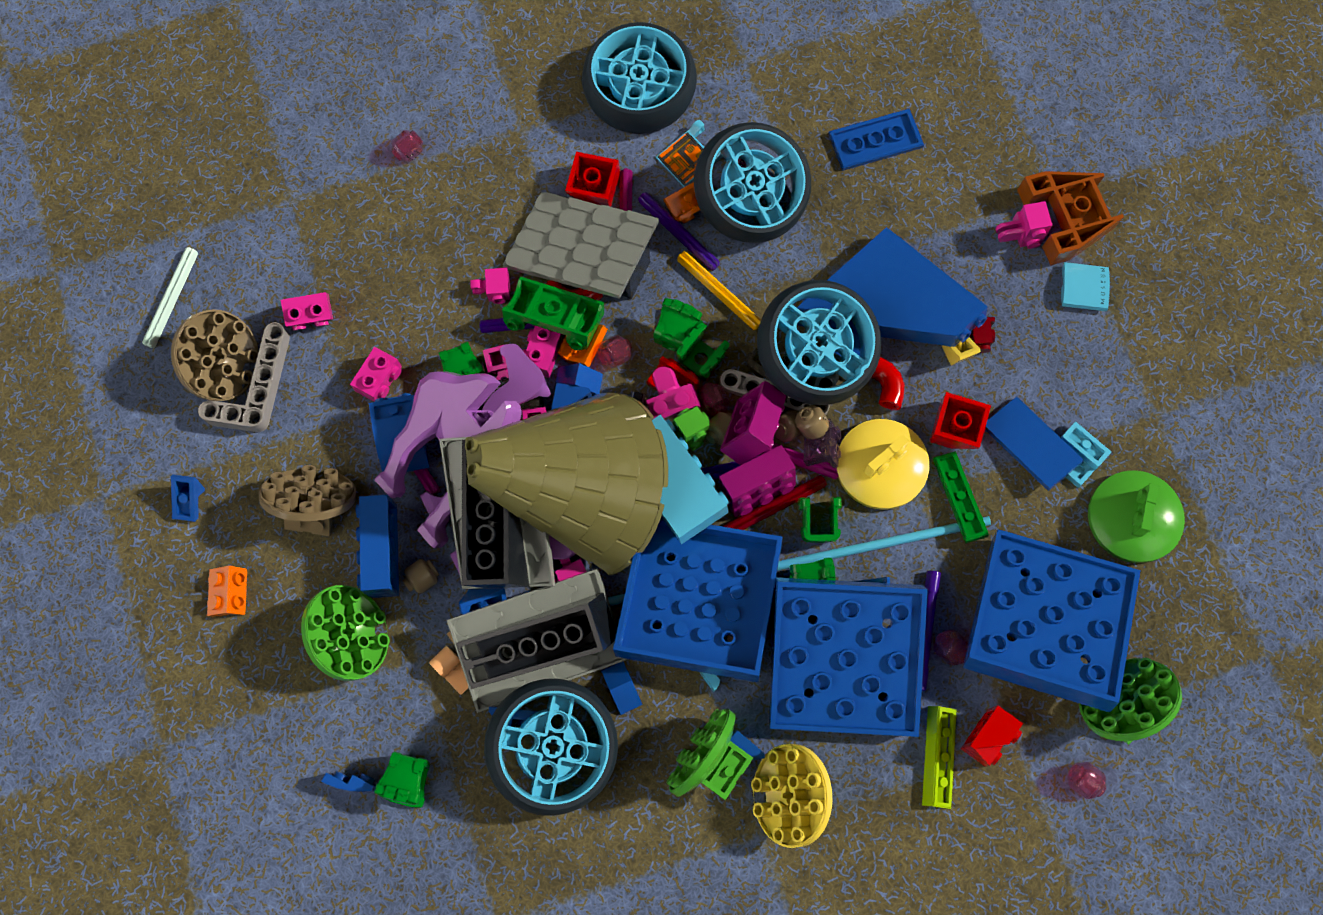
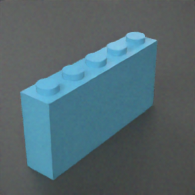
(690, 496)

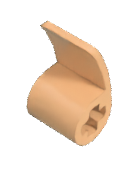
(450, 668)

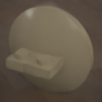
(211, 354)
(307, 502)

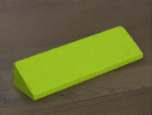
(937, 756)

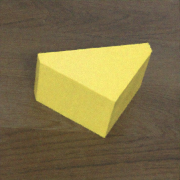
(961, 351)

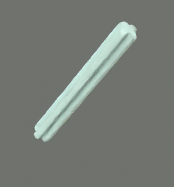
(170, 297)

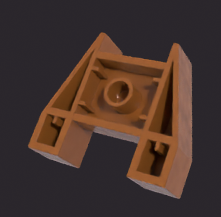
(1076, 206)

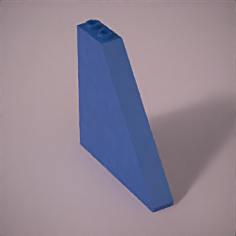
(907, 294)

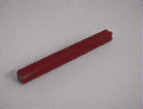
(778, 504)

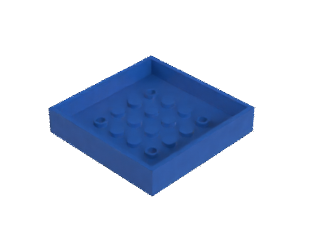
(700, 601)
(1053, 620)
(847, 657)

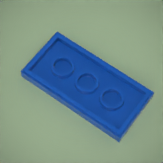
(875, 139)
(1033, 443)

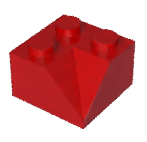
(593, 178)
(960, 422)
(991, 734)

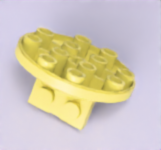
(882, 464)
(796, 795)

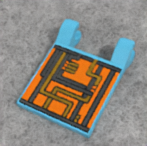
(683, 154)

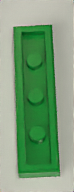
(960, 497)

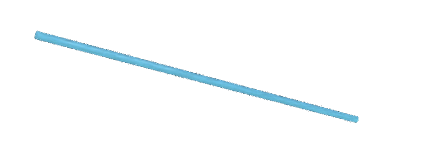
(854, 549)

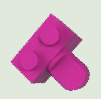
(1027, 227)
(671, 397)

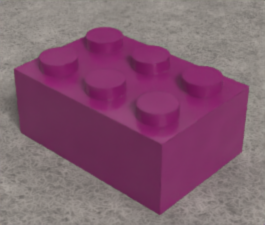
(753, 423)
(758, 481)

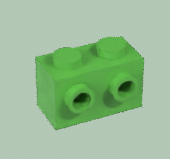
(692, 427)

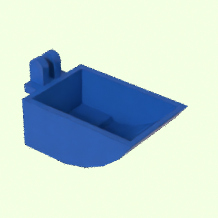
(388, 420)

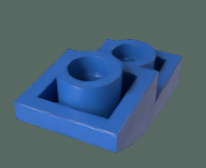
(358, 784)

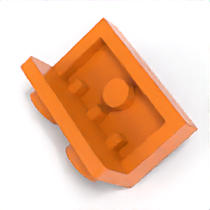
(682, 204)
(583, 356)
(227, 591)

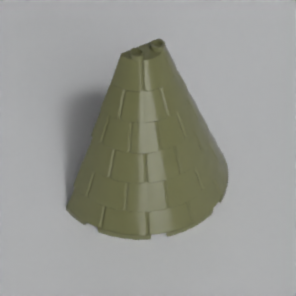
(579, 474)

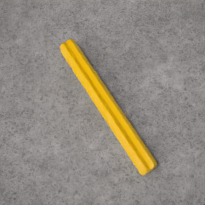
(719, 290)

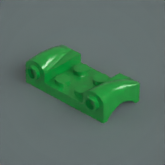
(554, 310)

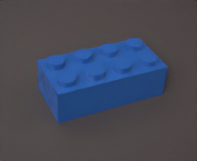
(377, 546)

